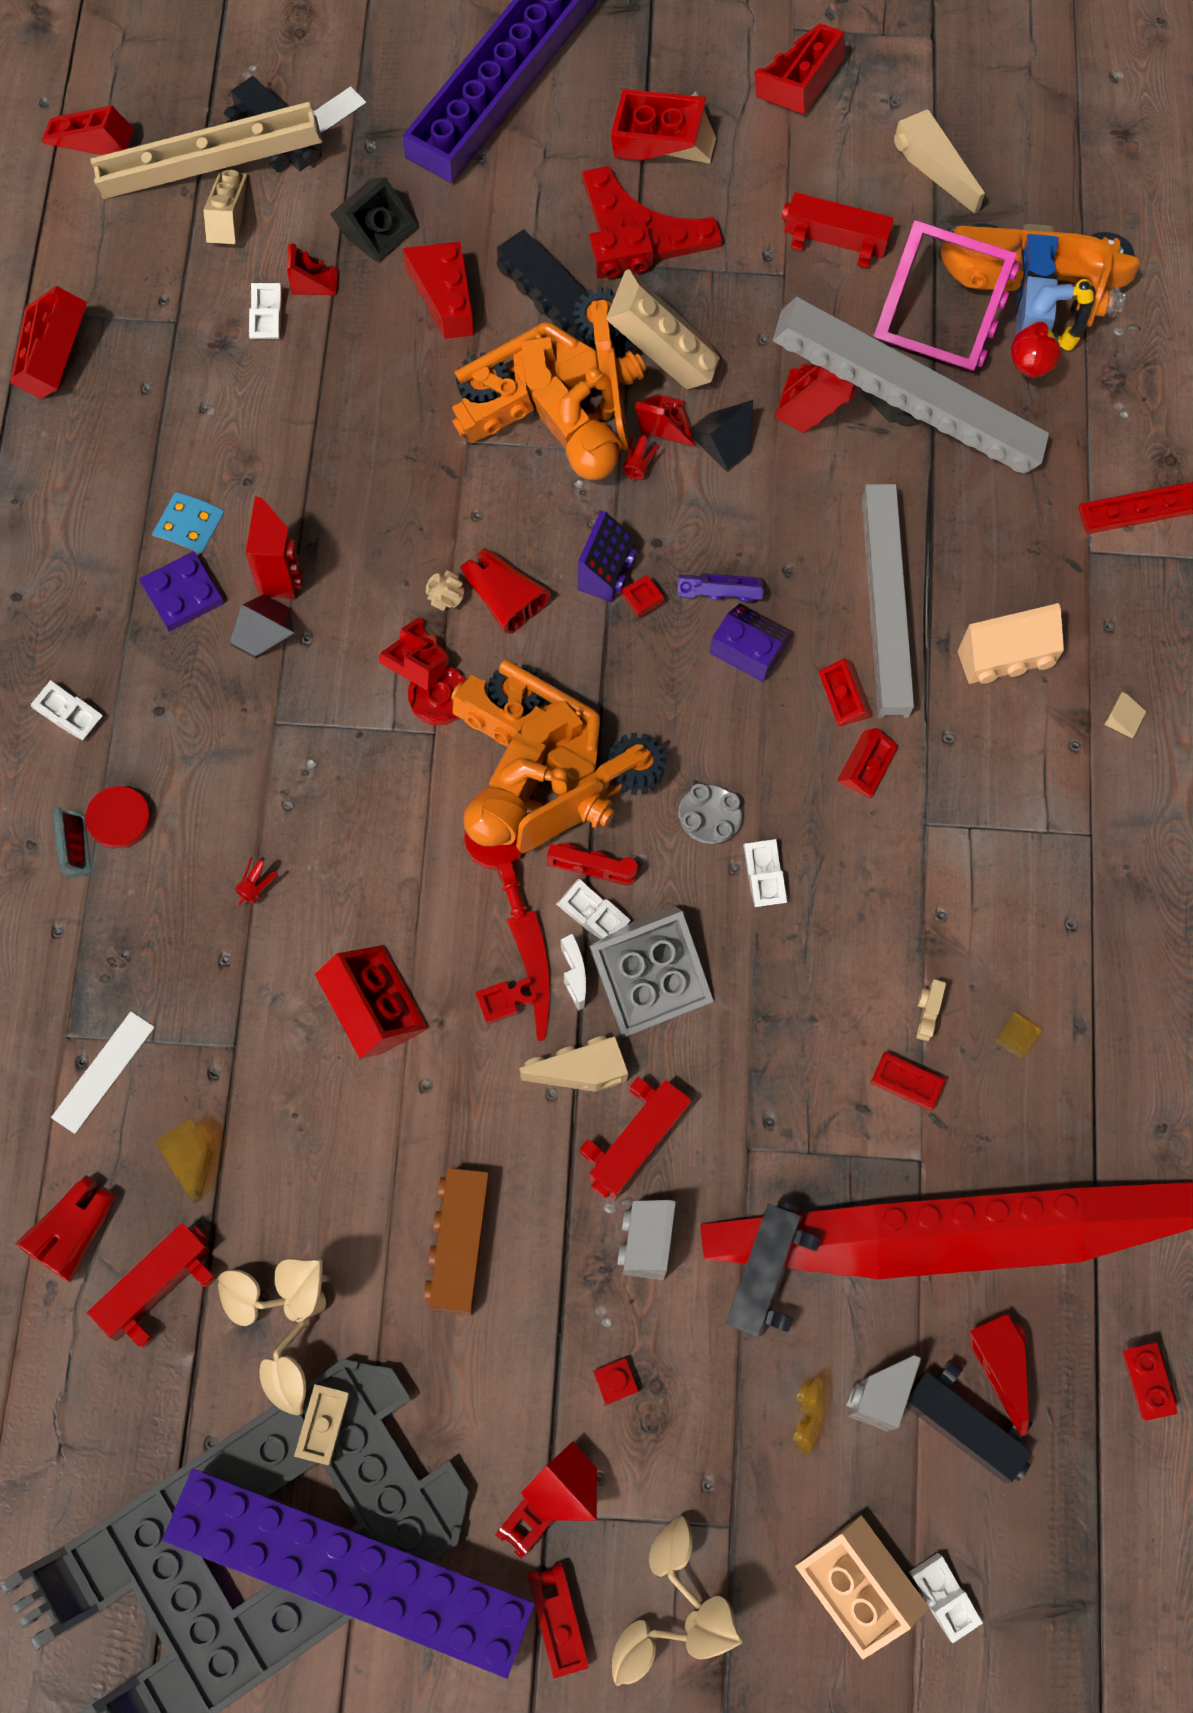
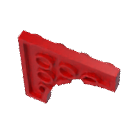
(667, 234)

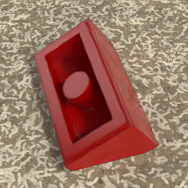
(845, 692)
(868, 762)

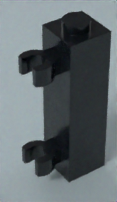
(255, 99)
(766, 1269)
(967, 1427)

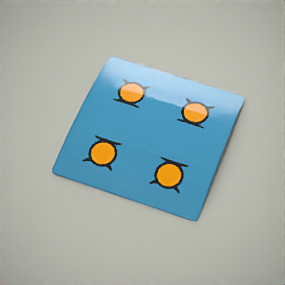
(188, 522)

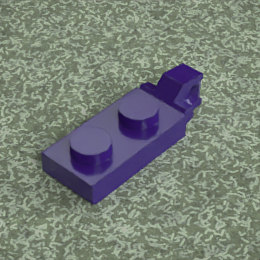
(718, 586)

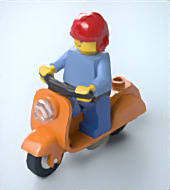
(1094, 262)

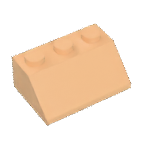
(1012, 644)
(862, 1587)

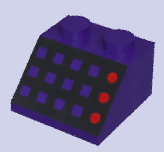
(605, 558)
(749, 641)

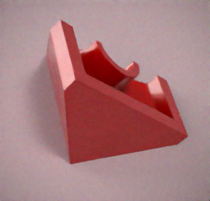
(309, 275)
(664, 418)
(565, 1488)

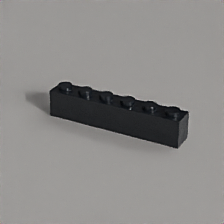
(547, 285)

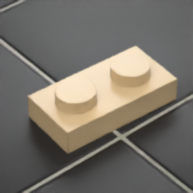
(322, 1425)

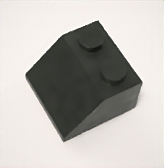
(374, 218)

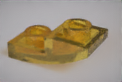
(811, 1405)

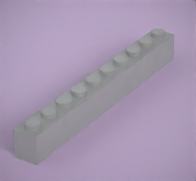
(909, 386)

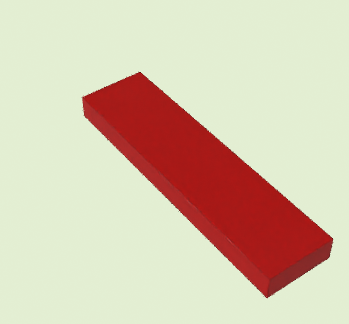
(1137, 508)

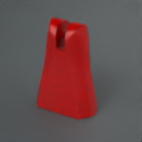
(505, 590)
(68, 1228)

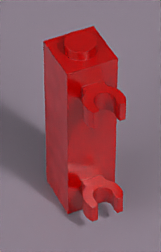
(837, 226)
(638, 1140)
(150, 1281)

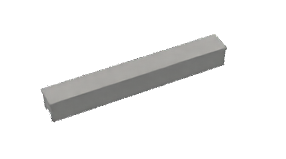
(887, 601)

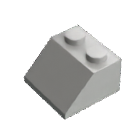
(648, 1239)
(883, 1396)

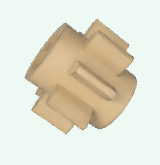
(444, 590)

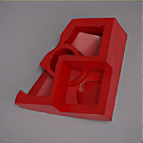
(416, 655)

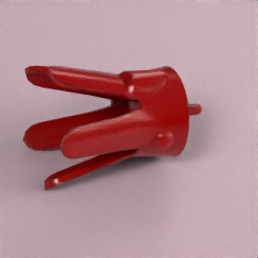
(634, 465)
(247, 888)

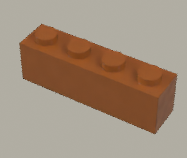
(458, 1242)

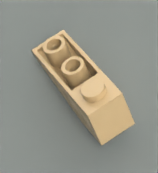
(225, 207)
(585, 1068)

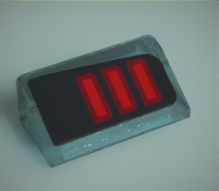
(71, 843)

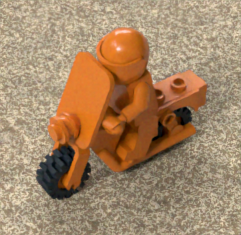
(554, 377)
(551, 735)

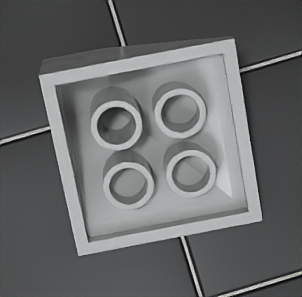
(651, 971)

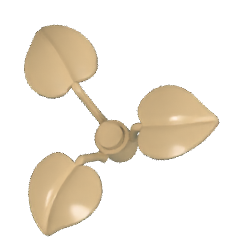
(300, 1287)
(709, 1629)

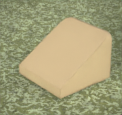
(1125, 716)

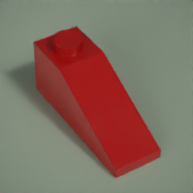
(90, 131)
(1002, 1356)

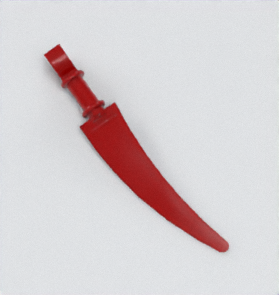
(530, 945)

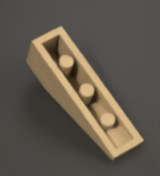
(934, 155)

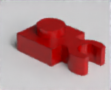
(499, 1001)

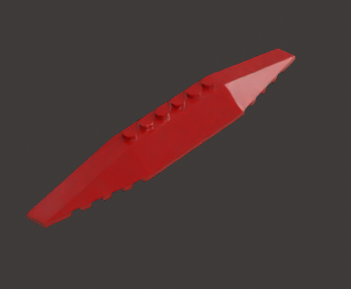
(972, 1231)

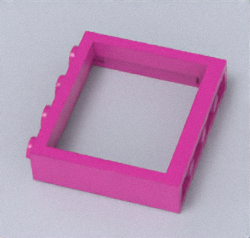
(902, 274)

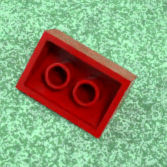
(272, 554)
(370, 1000)

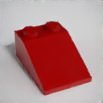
(655, 124)

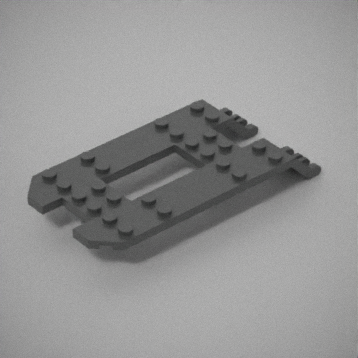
(210, 1645)

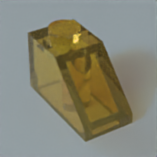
(188, 1156)

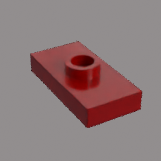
(907, 1081)

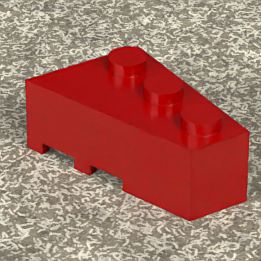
(802, 71)
(442, 283)
(46, 341)
(811, 396)

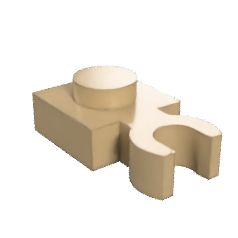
(930, 1001)

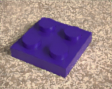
(181, 591)

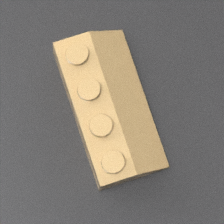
(662, 333)

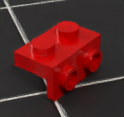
(621, 250)
(1149, 1382)

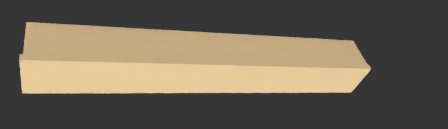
(206, 150)

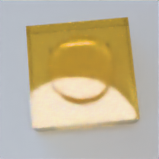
(1018, 1035)

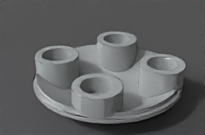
(710, 814)

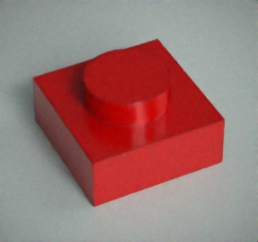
(642, 596)
(615, 1381)

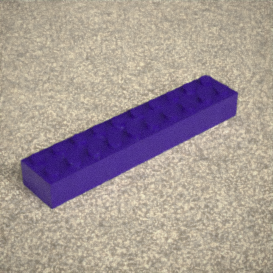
(490, 83)
(349, 1572)

